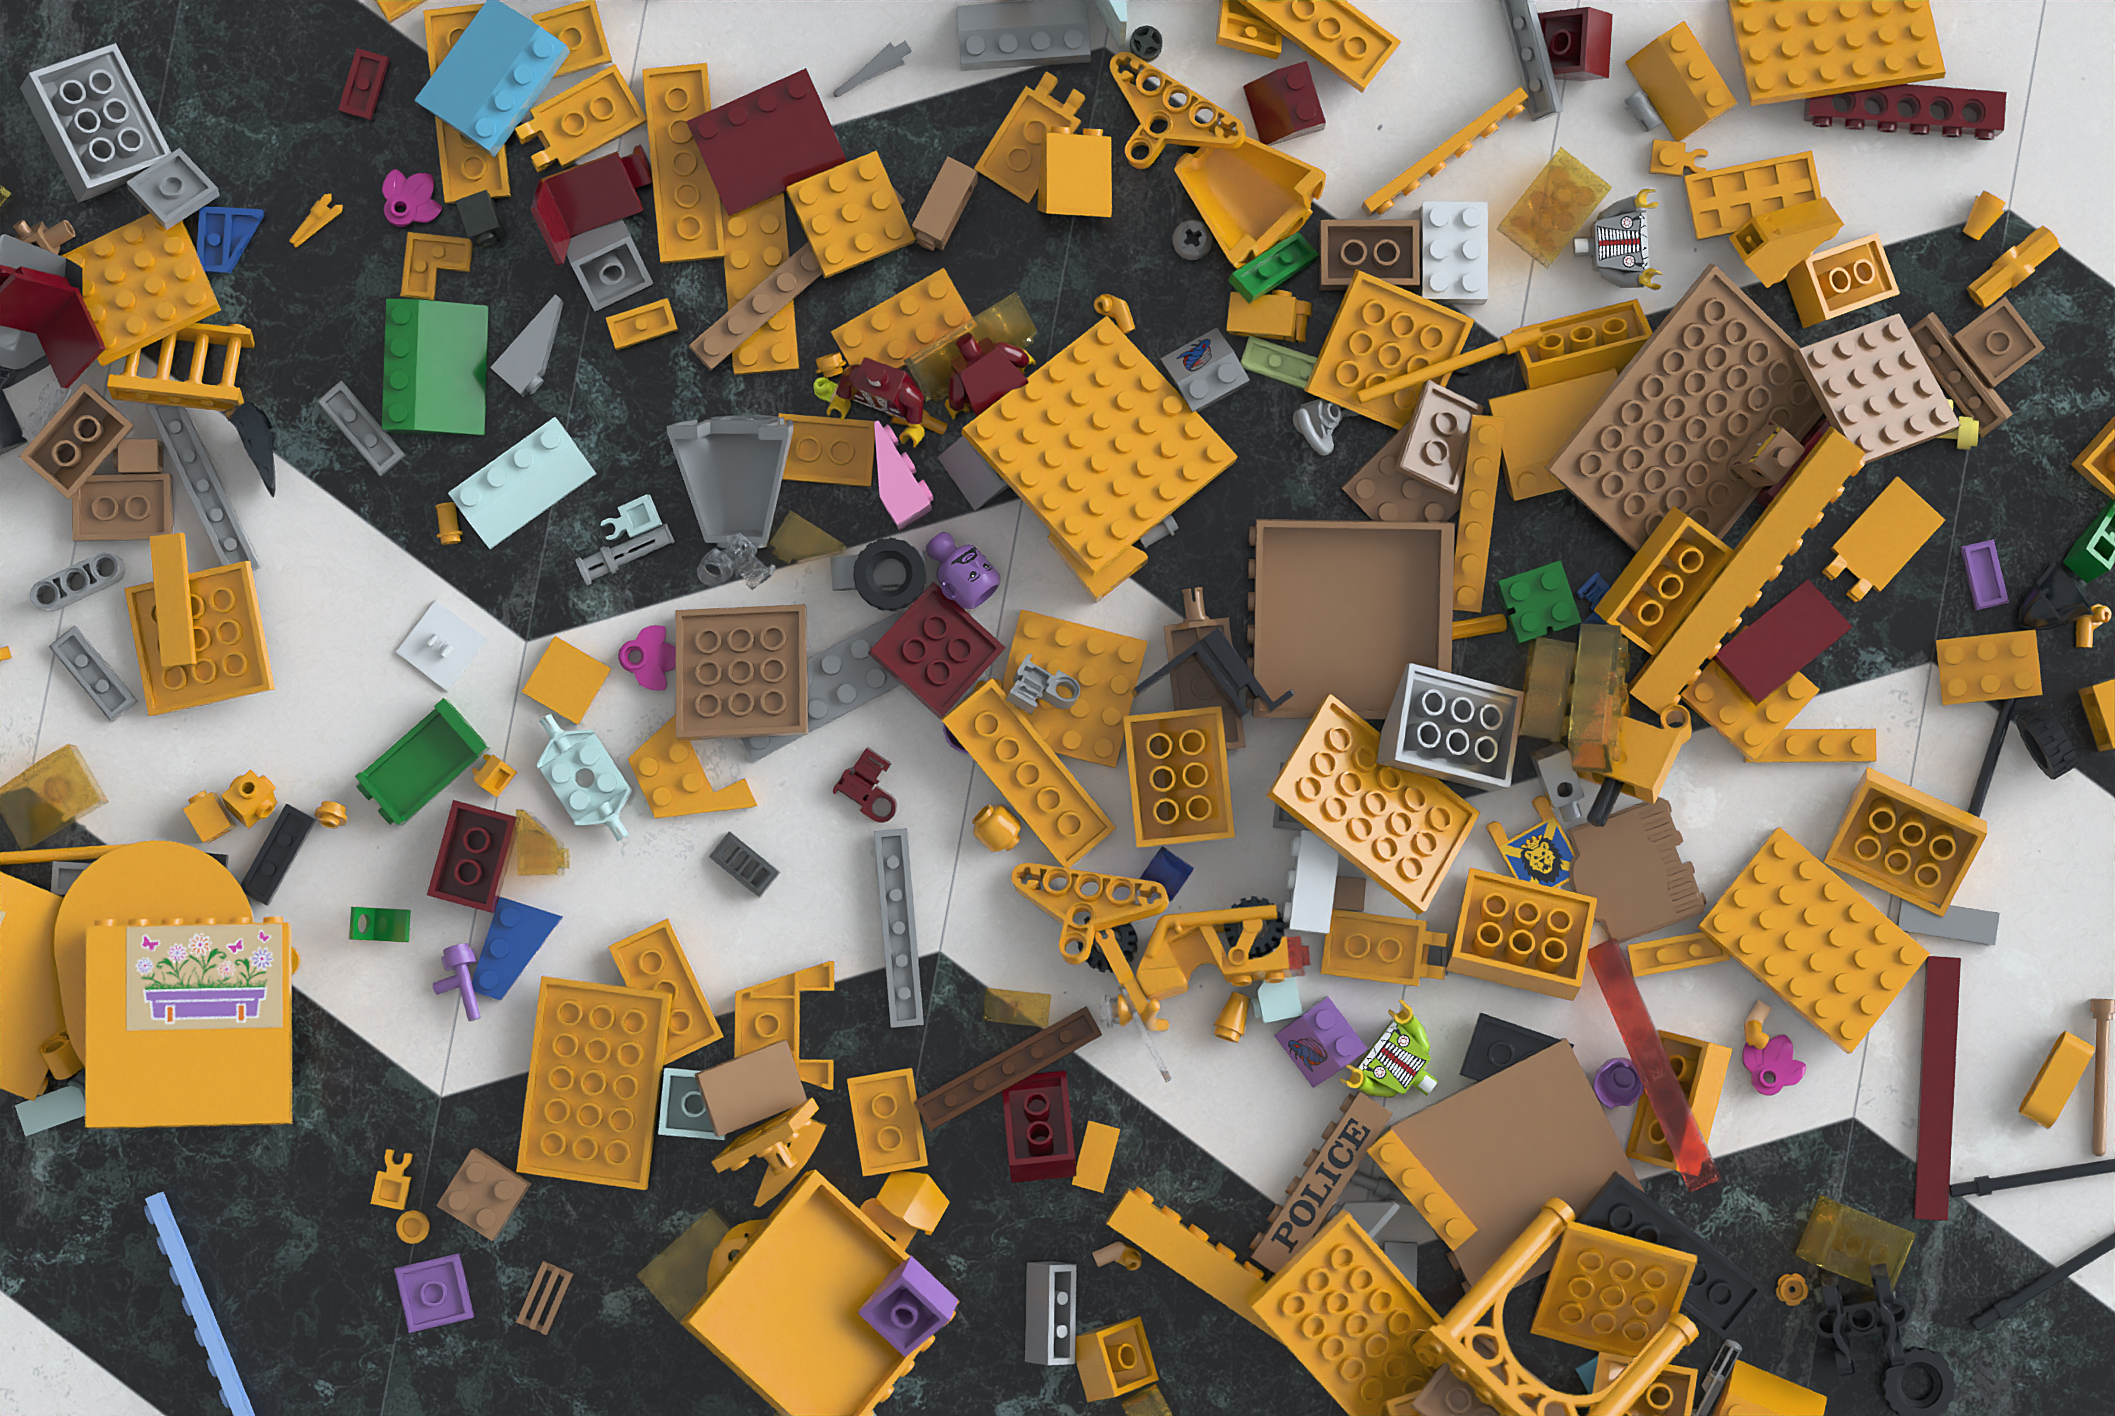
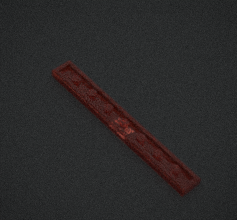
(1653, 1065)

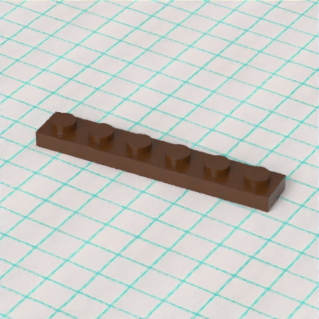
(1008, 1068)

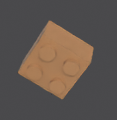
(484, 1194)

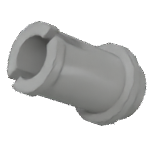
(1642, 110)
(1161, 530)

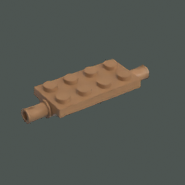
(1189, 682)

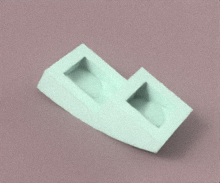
(51, 1109)

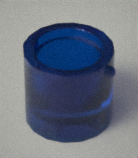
(1168, 870)

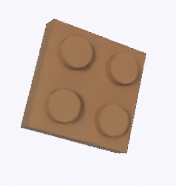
(1998, 342)

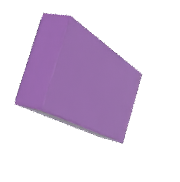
(1984, 575)

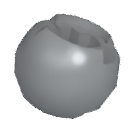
(1190, 251)

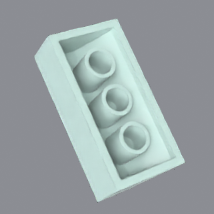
(522, 483)

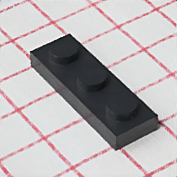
(277, 854)

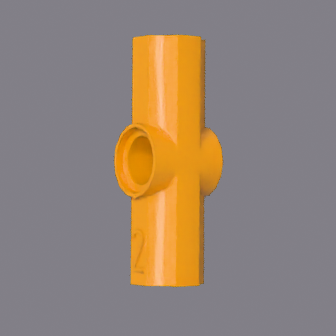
(2013, 267)

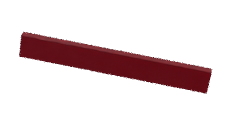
(1936, 1088)

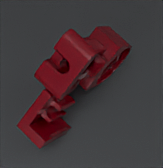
(862, 782)

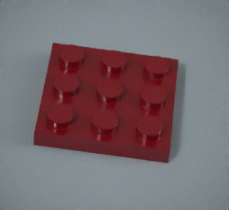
(936, 650)

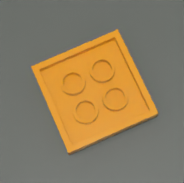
(850, 214)
(1737, 718)

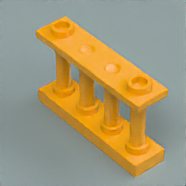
(192, 392)

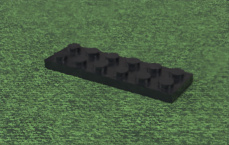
(1719, 1288)

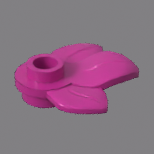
(413, 195)
(655, 657)
(1773, 1060)

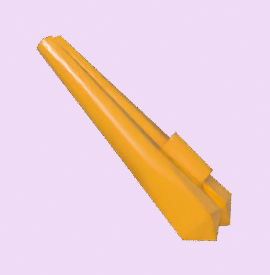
(319, 217)

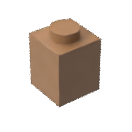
(139, 456)

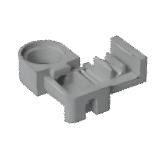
(1035, 682)

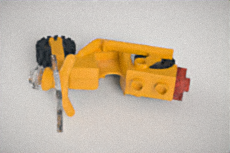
(1180, 946)

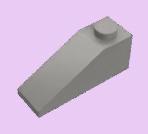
(529, 353)

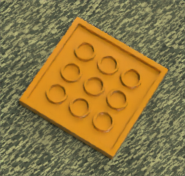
(142, 285)
(1381, 337)
(227, 640)
(1103, 666)
(1610, 1290)

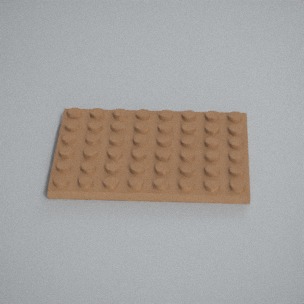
(1686, 415)

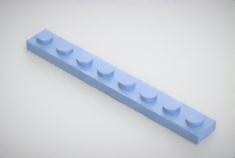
(197, 1304)

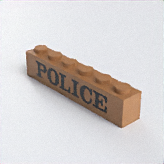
(1321, 1183)

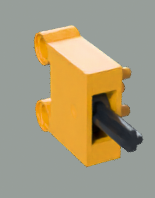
(1643, 763)

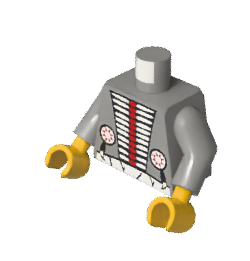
(1621, 243)

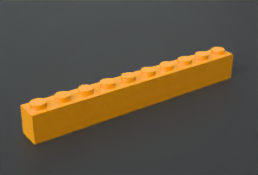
(1753, 563)

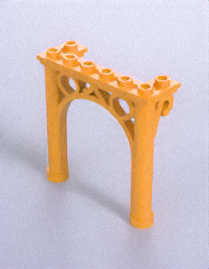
(1443, 1343)

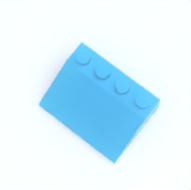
(493, 75)

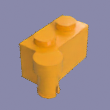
(1269, 316)

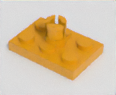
(768, 1140)

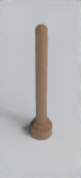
(2103, 1013)

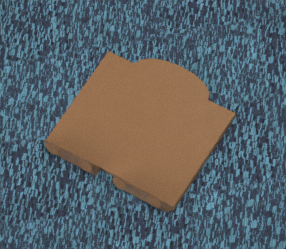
(1635, 871)

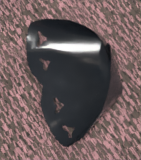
(256, 436)

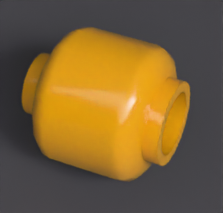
(996, 828)

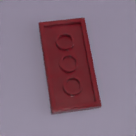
(1782, 642)

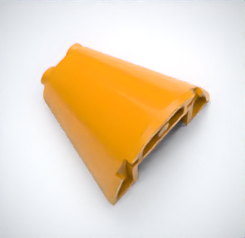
(1250, 195)

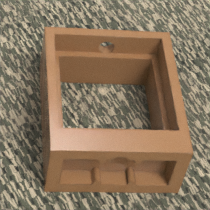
(944, 204)

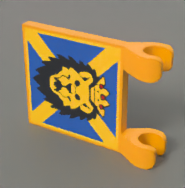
(1538, 853)

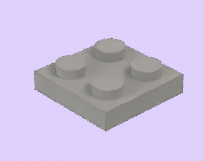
(172, 188)

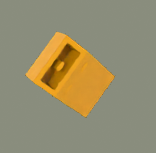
(1784, 237)

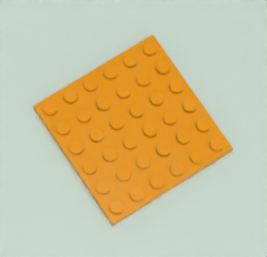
(1099, 445)

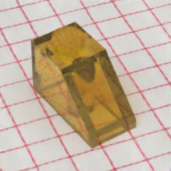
(803, 541)
(1016, 1007)

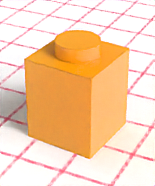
(209, 816)

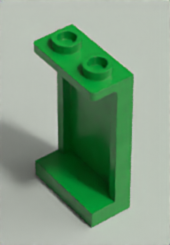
(422, 763)

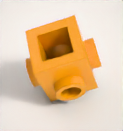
(250, 798)

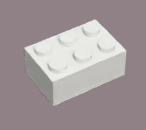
(1454, 252)
(1310, 884)

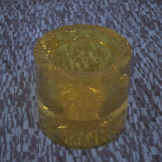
(1147, 1403)

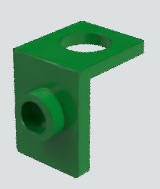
(381, 924)

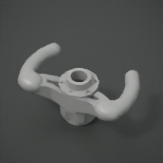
(1317, 421)

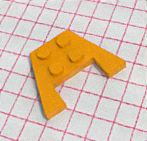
(676, 780)
(772, 1013)

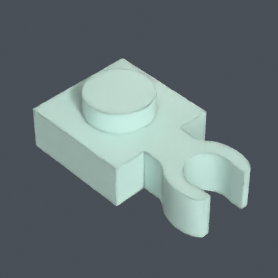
(636, 518)

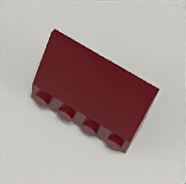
(766, 141)

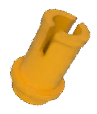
(448, 523)

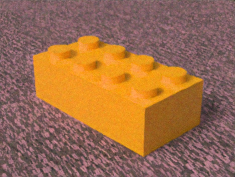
(1664, 580)

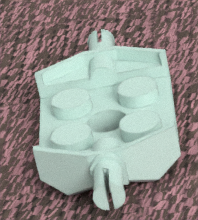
(562, 761)

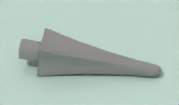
(885, 61)

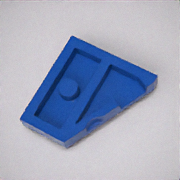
(224, 236)

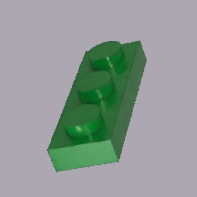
(1273, 267)

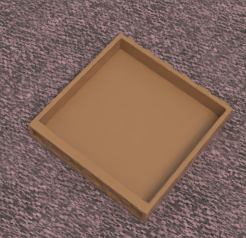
(1347, 610)

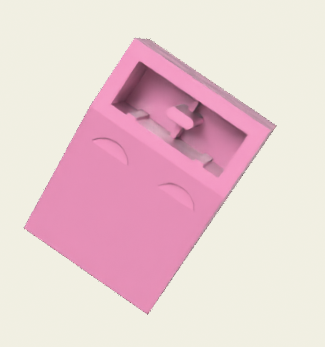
(898, 488)

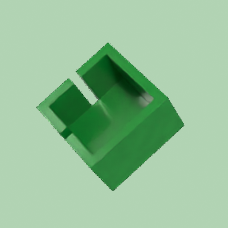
(1539, 601)

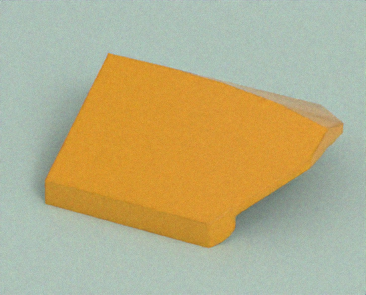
(913, 1199)

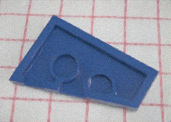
(510, 944)

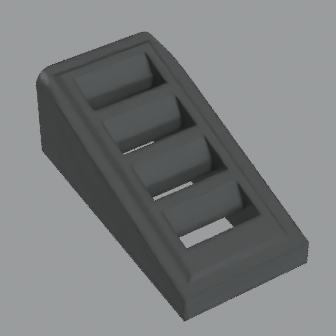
(765, 881)

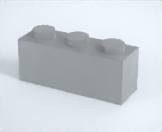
(1050, 1313)

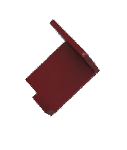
(588, 197)
(56, 314)

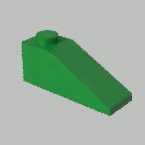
(2095, 548)

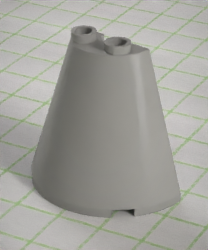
(733, 473)

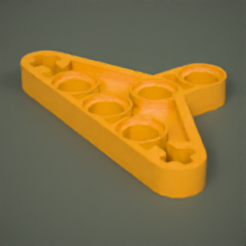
(1181, 121)
(1069, 901)

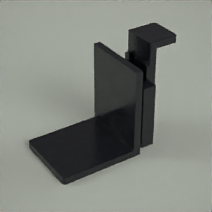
(1225, 671)

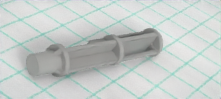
(1714, 1380)

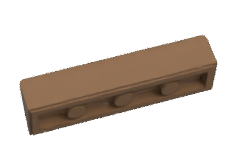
(1958, 375)

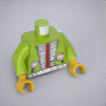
(1395, 1059)

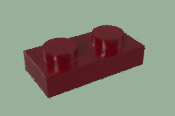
(363, 84)

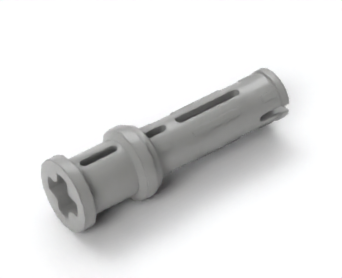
(606, 555)

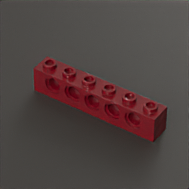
(1987, 104)

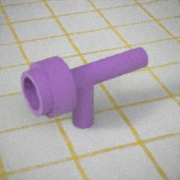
(458, 959)

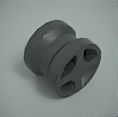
(1148, 37)

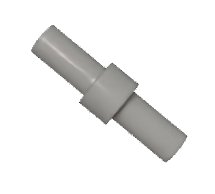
(1381, 1187)

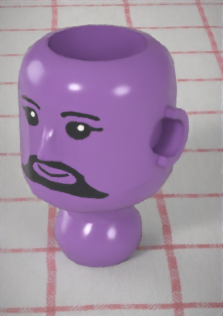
(963, 571)

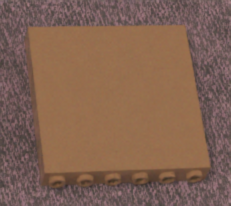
(1511, 1148)

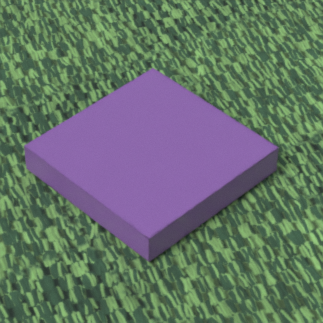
(434, 1292)

